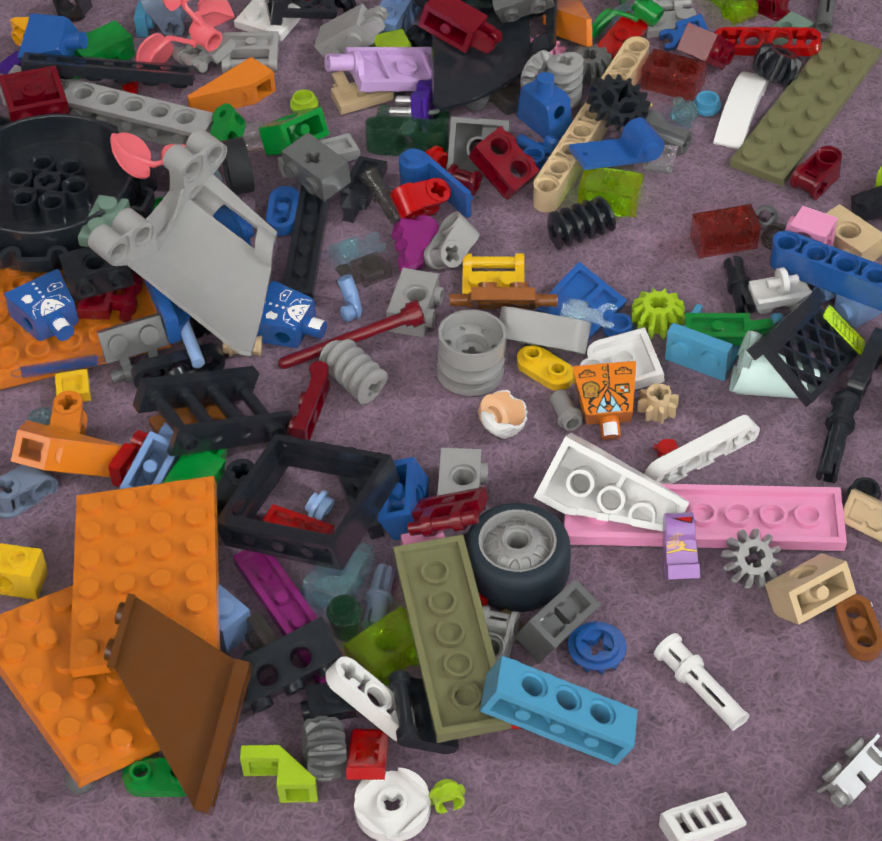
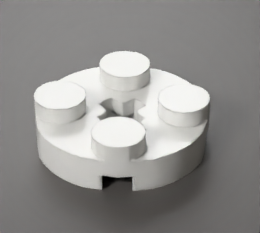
(396, 824)

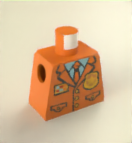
(606, 395)

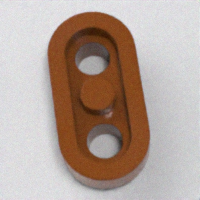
(859, 629)

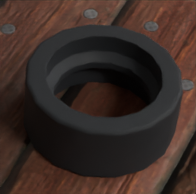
(238, 166)

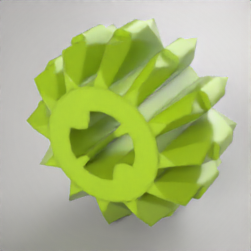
(657, 312)

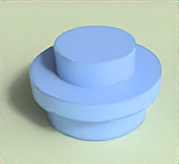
(319, 505)

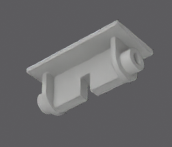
(842, 778)

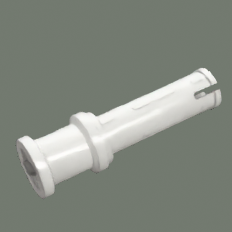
(692, 666)

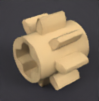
(657, 402)

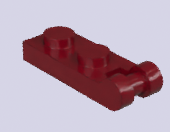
(311, 402)

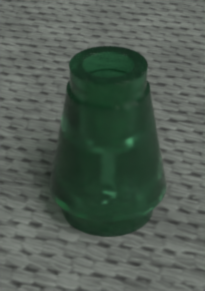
(344, 616)

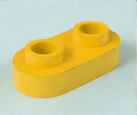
(542, 367)

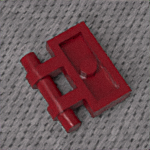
(102, 305)
(448, 512)

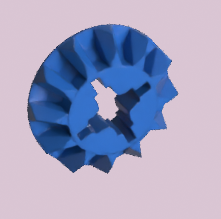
(590, 634)

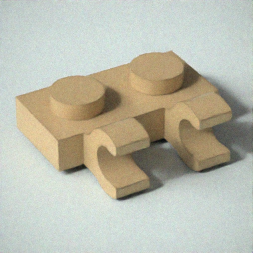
(350, 99)

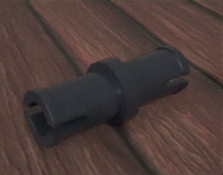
(738, 285)

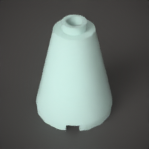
(758, 375)

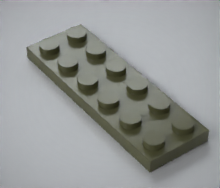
(448, 634)

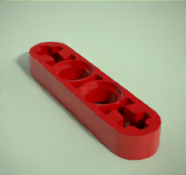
(769, 34)

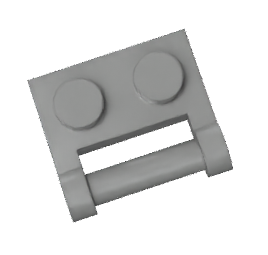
(253, 45)

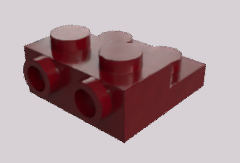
(33, 93)

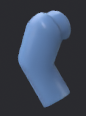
(351, 297)

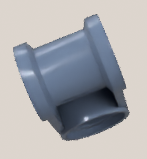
(168, 21)
(26, 488)

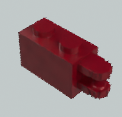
(459, 25)

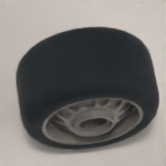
(519, 556)

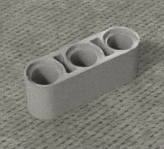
(545, 329)

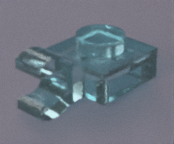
(579, 310)

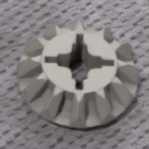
(535, 66)

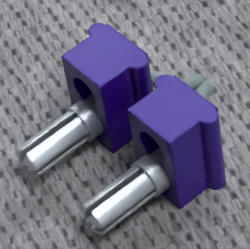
(419, 103)

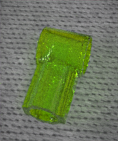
(737, 10)

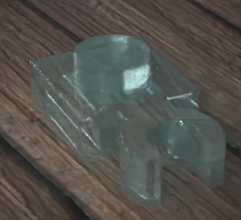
(352, 248)

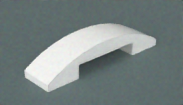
(740, 109)

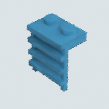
(700, 350)

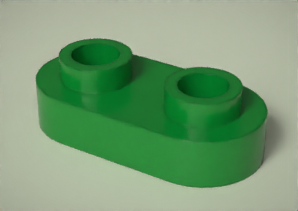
(156, 783)

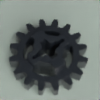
(617, 101)

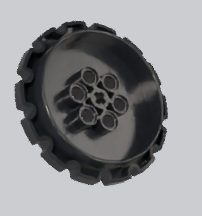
(50, 183)

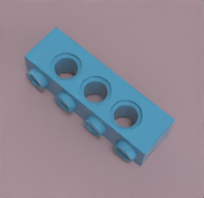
(559, 710)

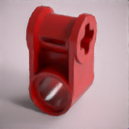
(420, 198)

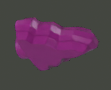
(412, 239)

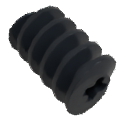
(579, 219)

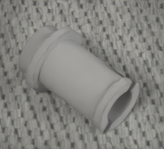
(568, 415)

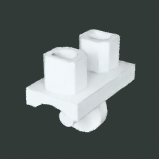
(777, 291)

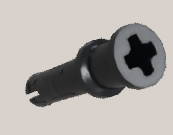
(839, 425)

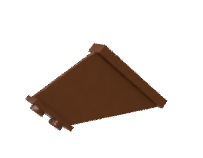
(183, 692)

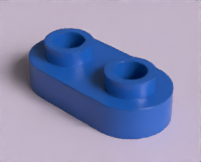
(279, 213)

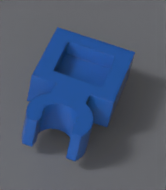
(680, 26)

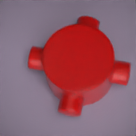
(665, 446)

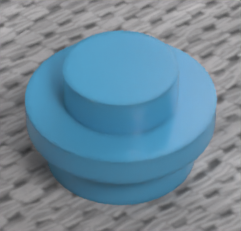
(707, 103)

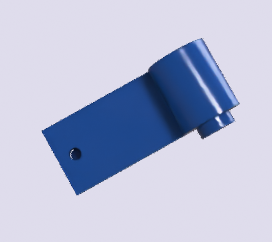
(637, 145)
(418, 166)

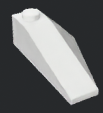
(600, 486)

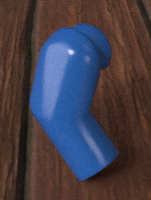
(548, 146)

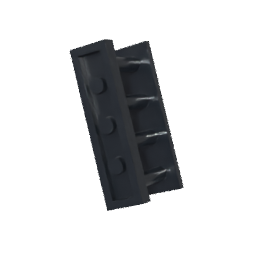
(206, 388)

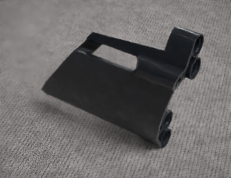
(470, 76)

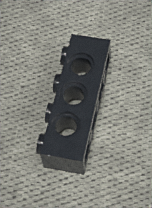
(279, 654)

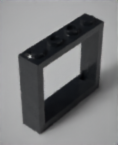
(305, 546)

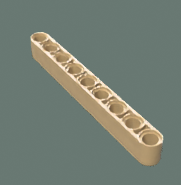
(562, 167)

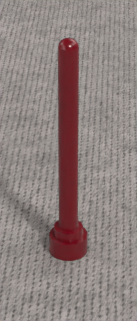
(409, 315)

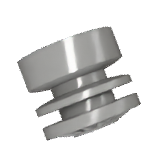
(471, 352)

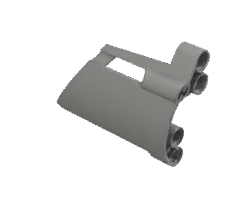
(193, 254)

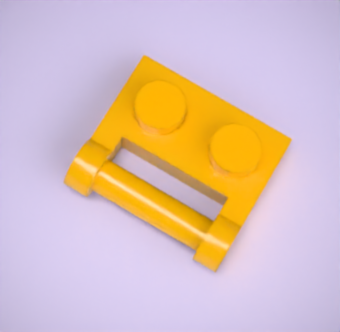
(502, 278)

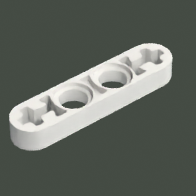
(703, 450)

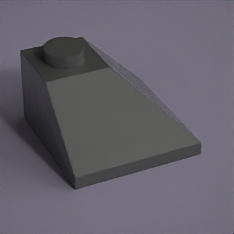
(466, 134)

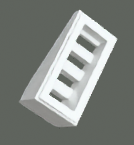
(671, 819)

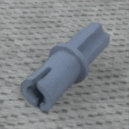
(379, 595)

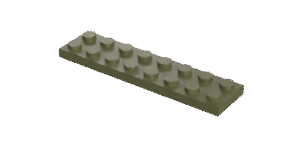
(805, 109)

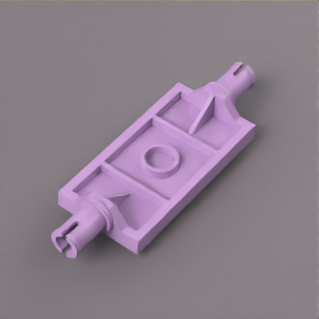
(383, 67)

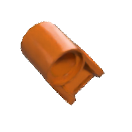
(69, 412)

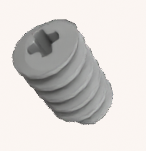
(568, 74)
(354, 370)

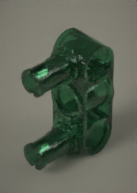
(387, 133)

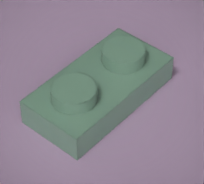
(111, 209)

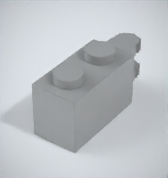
(351, 29)

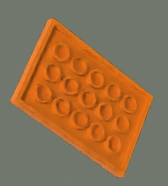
(146, 544)
(82, 718)

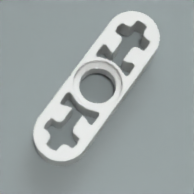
(346, 676)

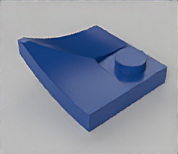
(586, 286)

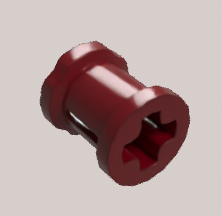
(470, 180)

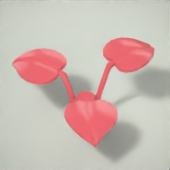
(202, 30)
(134, 154)

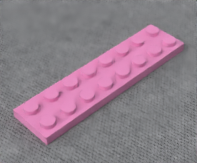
(793, 516)

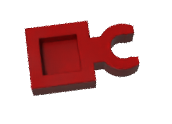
(124, 458)

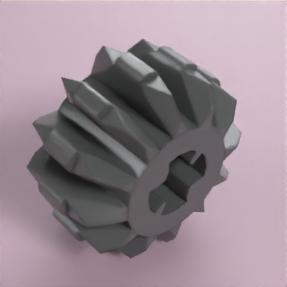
(595, 62)
(323, 748)

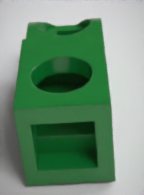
(227, 123)

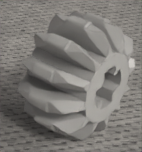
(740, 549)

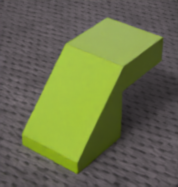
(293, 780)

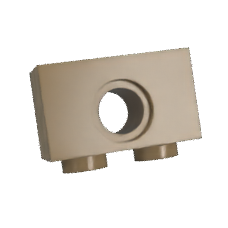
(856, 235)
(810, 588)

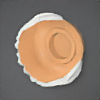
(501, 409)

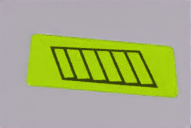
(844, 329)

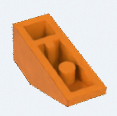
(573, 22)

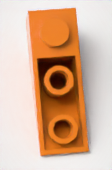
(239, 86)
(62, 450)

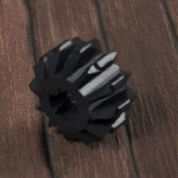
(777, 64)

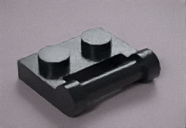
(422, 735)

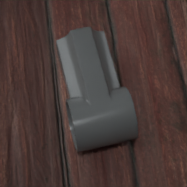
(670, 133)

